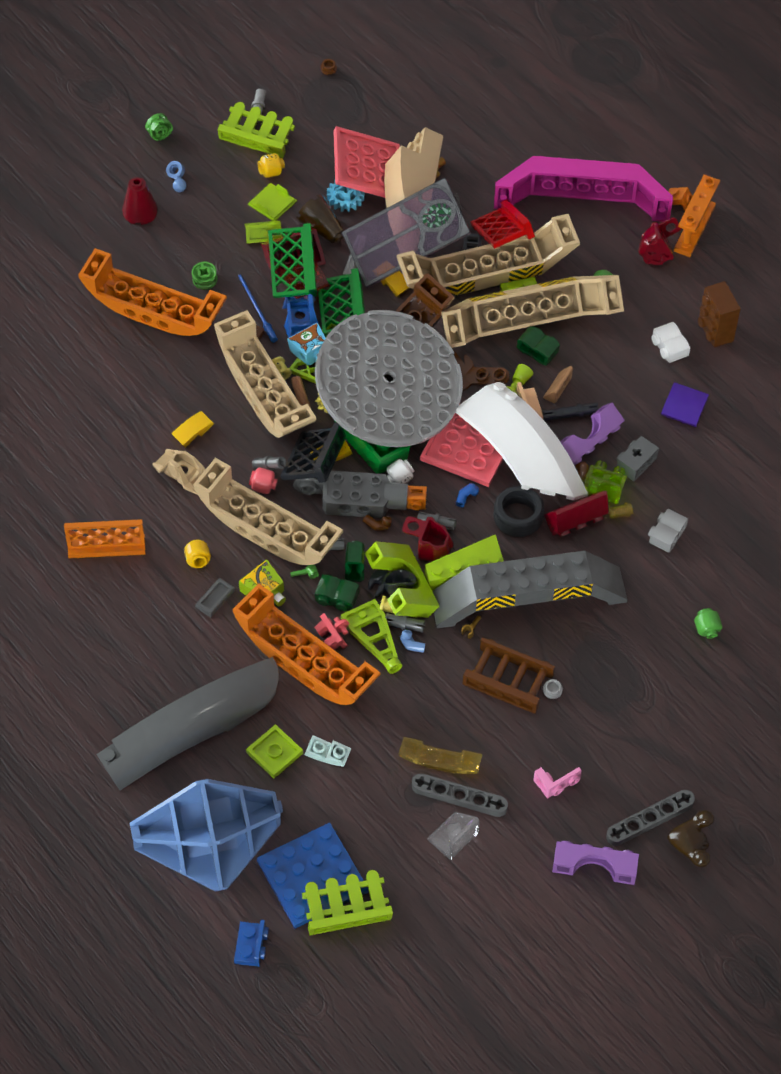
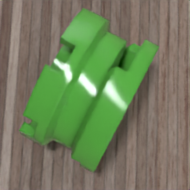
(159, 126)
(204, 275)

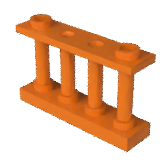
(697, 215)

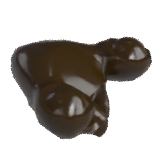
(691, 840)

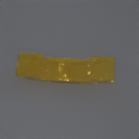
(440, 759)

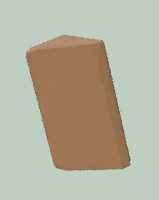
(559, 385)

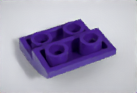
(685, 404)

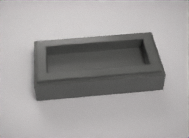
(215, 597)

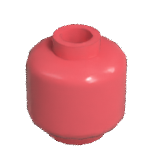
(263, 480)

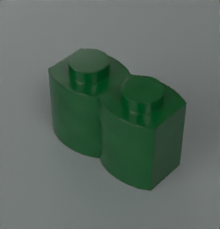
(538, 345)
(355, 561)
(336, 592)

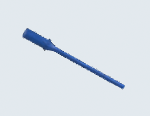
(267, 326)

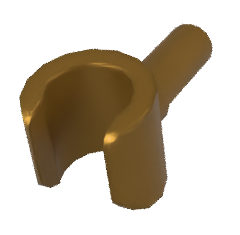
(470, 627)

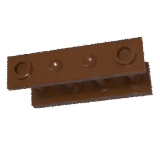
(508, 693)

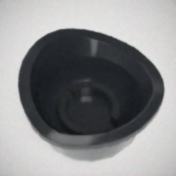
(398, 579)

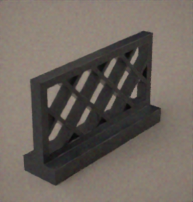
(326, 455)

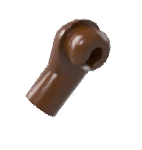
(378, 525)

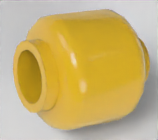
(270, 165)
(197, 553)

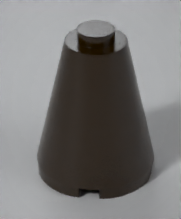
(322, 219)

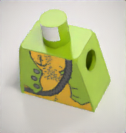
(268, 578)

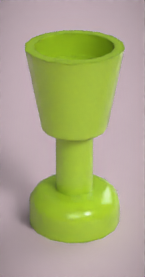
(522, 374)

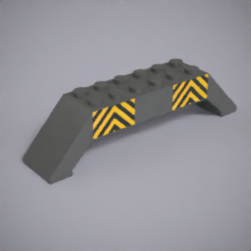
(527, 583)

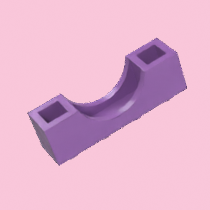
(604, 421)
(620, 864)

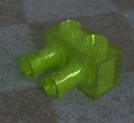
(600, 479)

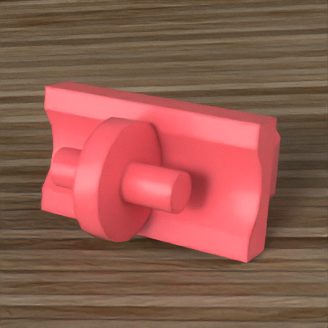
(327, 625)

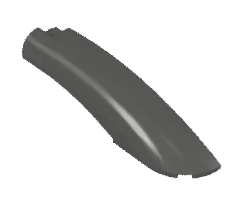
(190, 721)

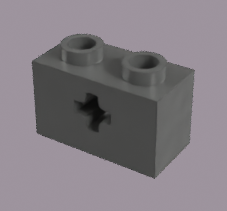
(637, 457)

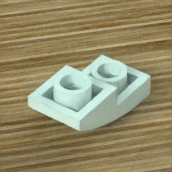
(327, 752)

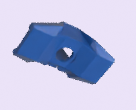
(293, 305)

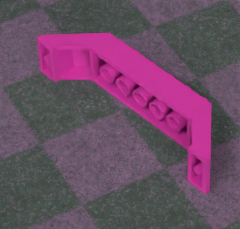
(585, 181)

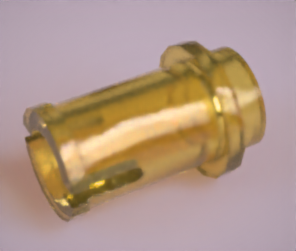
(619, 511)

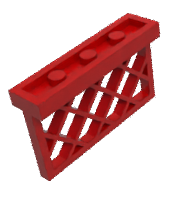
(515, 225)

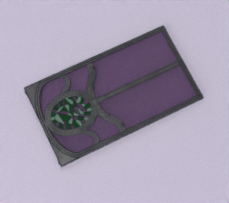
(416, 224)

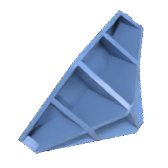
(208, 830)

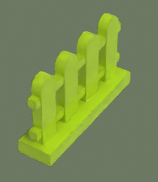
(254, 139)
(339, 919)

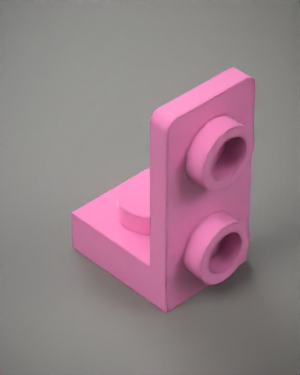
(550, 788)

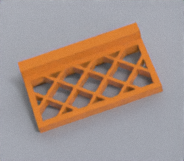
(110, 545)

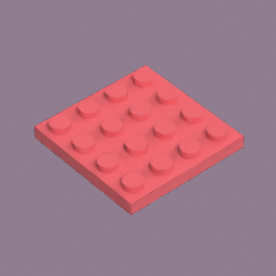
(361, 160)
(463, 452)

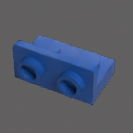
(250, 943)

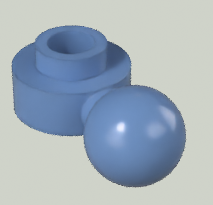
(179, 184)

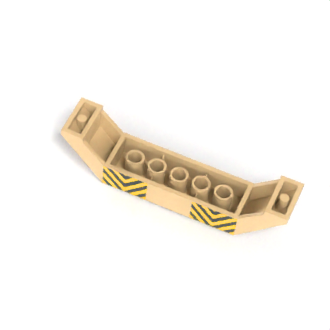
(489, 267)
(531, 307)

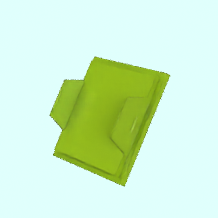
(272, 201)

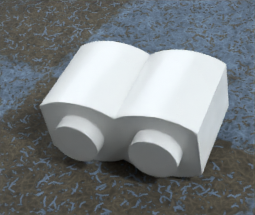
(670, 342)

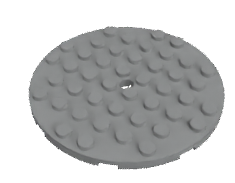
(366, 404)

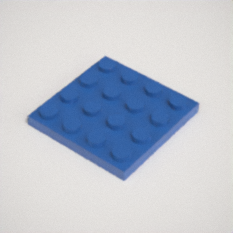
(304, 860)

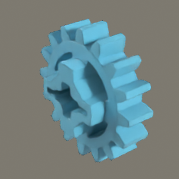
(344, 197)

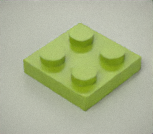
(274, 751)

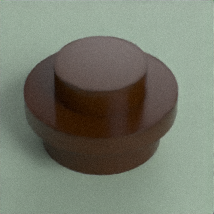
(328, 66)

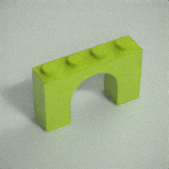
(404, 602)

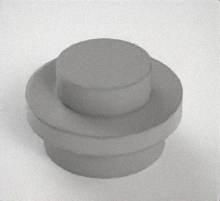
(552, 689)

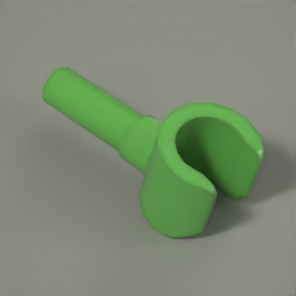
(311, 570)

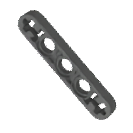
(467, 801)
(655, 809)

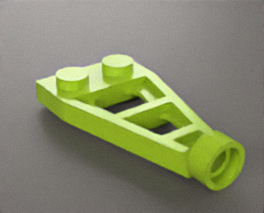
(365, 615)

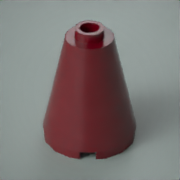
(139, 203)

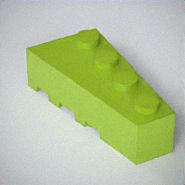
(447, 567)

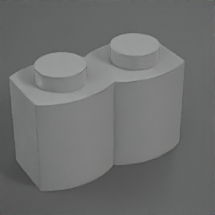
(668, 530)

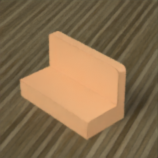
(530, 397)

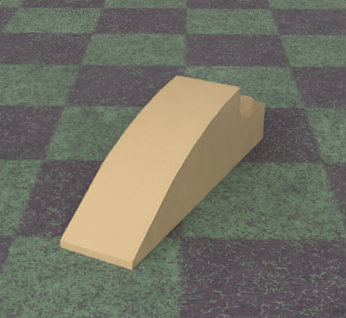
(412, 166)

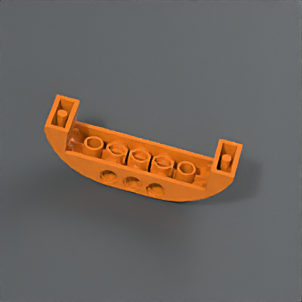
(147, 300)
(300, 651)

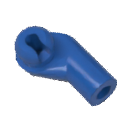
(465, 492)

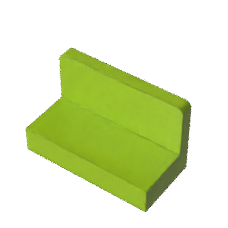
(258, 231)

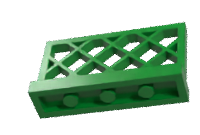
(308, 261)
(356, 298)

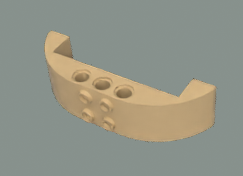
(259, 377)
(262, 519)

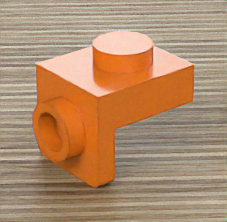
(681, 196)
(416, 497)

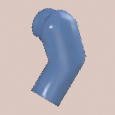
(409, 643)

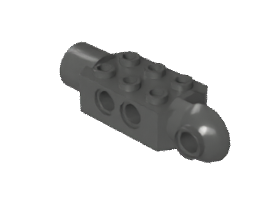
(356, 493)

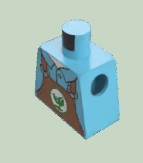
(307, 343)

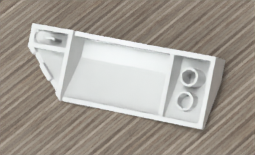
(523, 441)

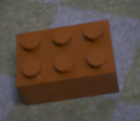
(719, 314)

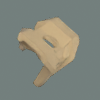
(172, 463)

